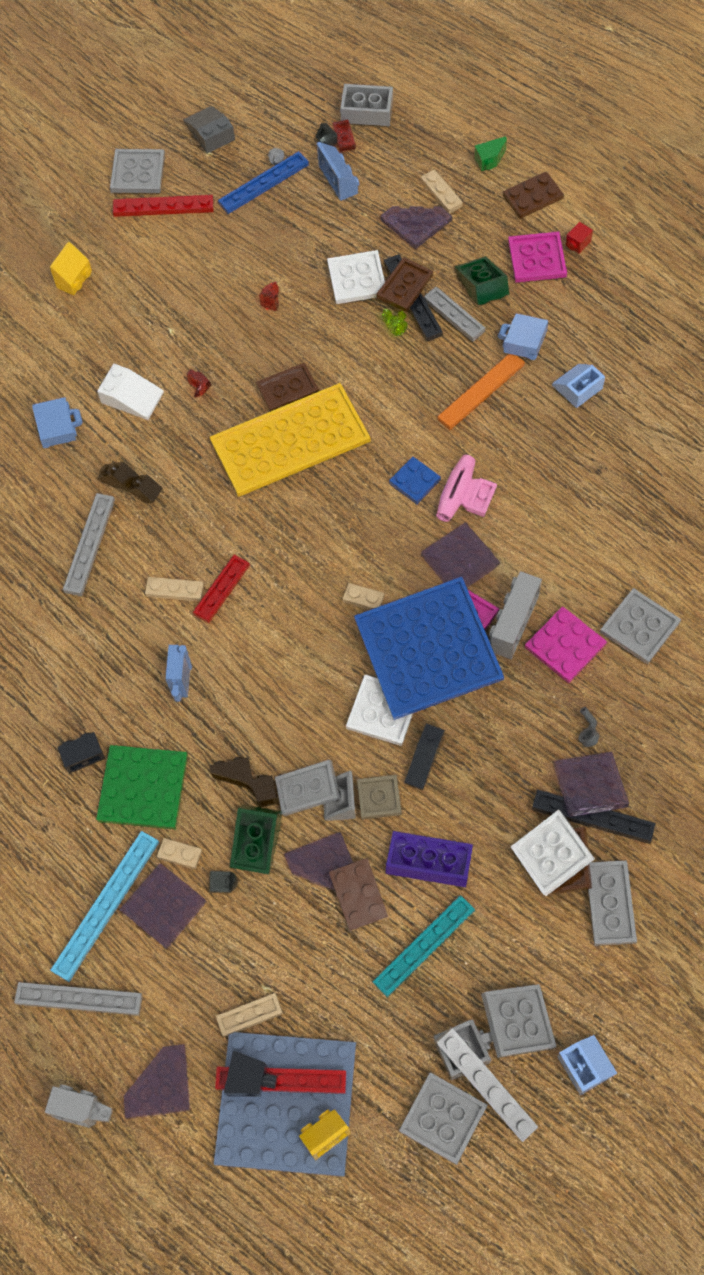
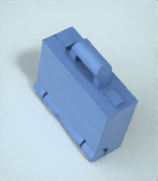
(524, 336)
(55, 422)
(178, 671)

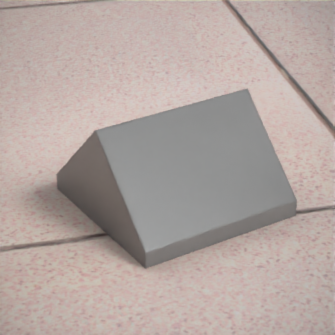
(345, 806)

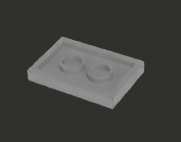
(307, 788)

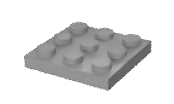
(137, 171)
(640, 626)
(518, 1020)
(443, 1118)

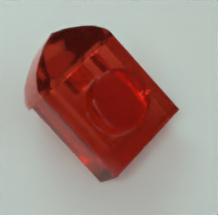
(269, 296)
(199, 381)

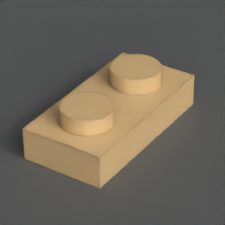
(363, 597)
(179, 853)

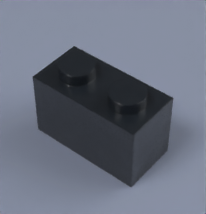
(81, 752)

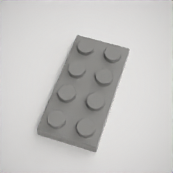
(611, 904)

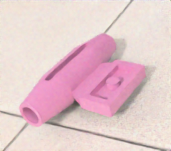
(463, 490)

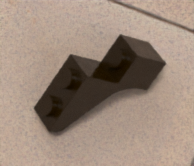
(123, 477)
(239, 773)

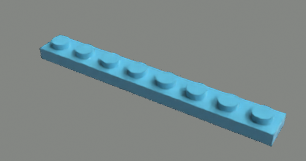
(104, 906)

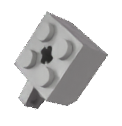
(474, 1039)
(76, 1107)

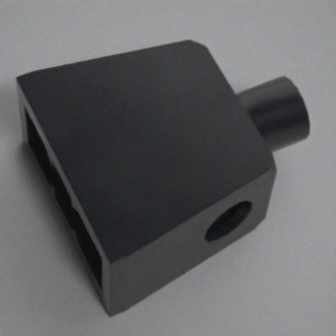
(247, 1077)

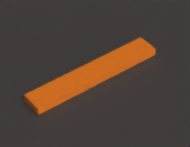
(480, 391)

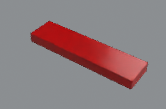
(221, 588)

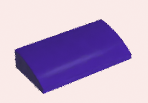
(429, 859)

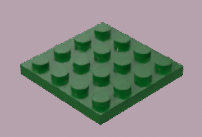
(142, 787)

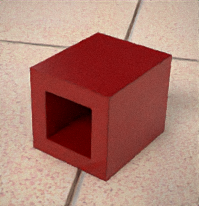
(579, 237)

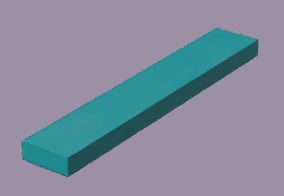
(423, 946)

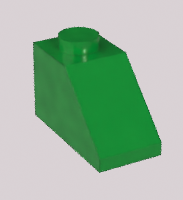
(490, 153)

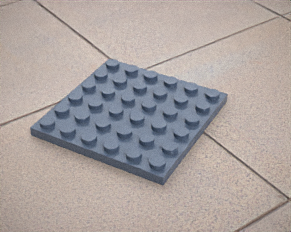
(267, 1128)

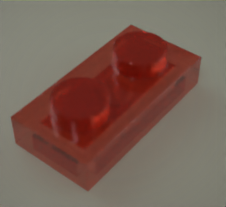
(344, 135)

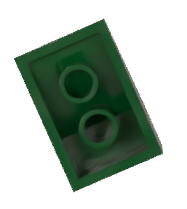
(483, 280)
(255, 838)

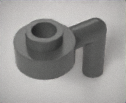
(589, 736)

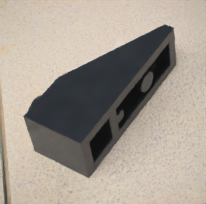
(425, 756)

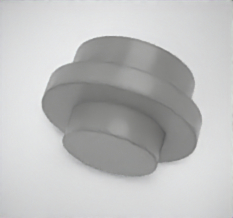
(276, 156)

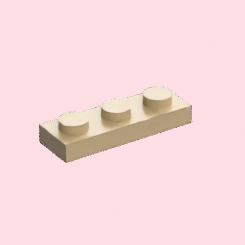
(441, 191)
(174, 589)
(249, 1015)

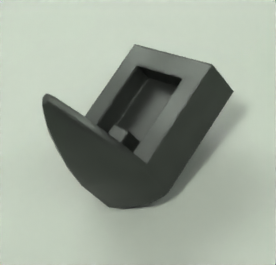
(326, 135)
(222, 882)

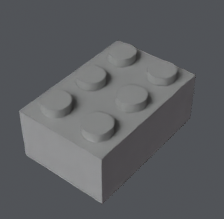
(367, 104)

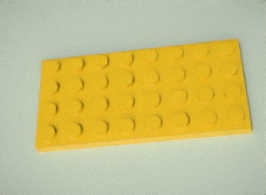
(289, 439)

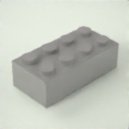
(515, 614)

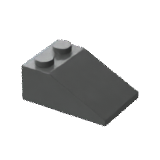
(210, 128)

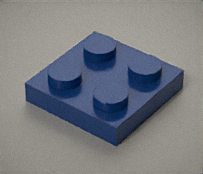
(415, 480)

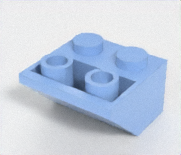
(580, 384)
(586, 1064)

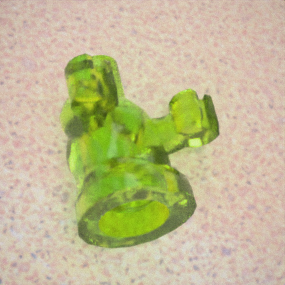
(396, 324)

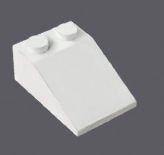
(129, 392)

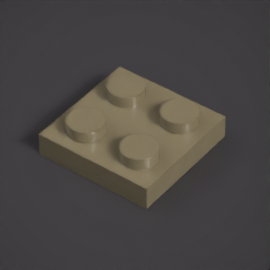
(379, 797)

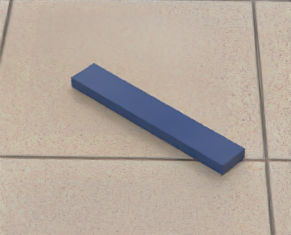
(263, 182)

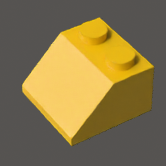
(70, 269)
(324, 1133)

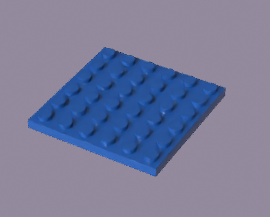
(428, 648)

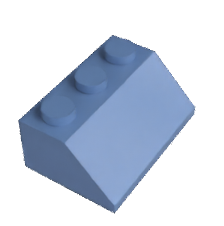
(336, 171)

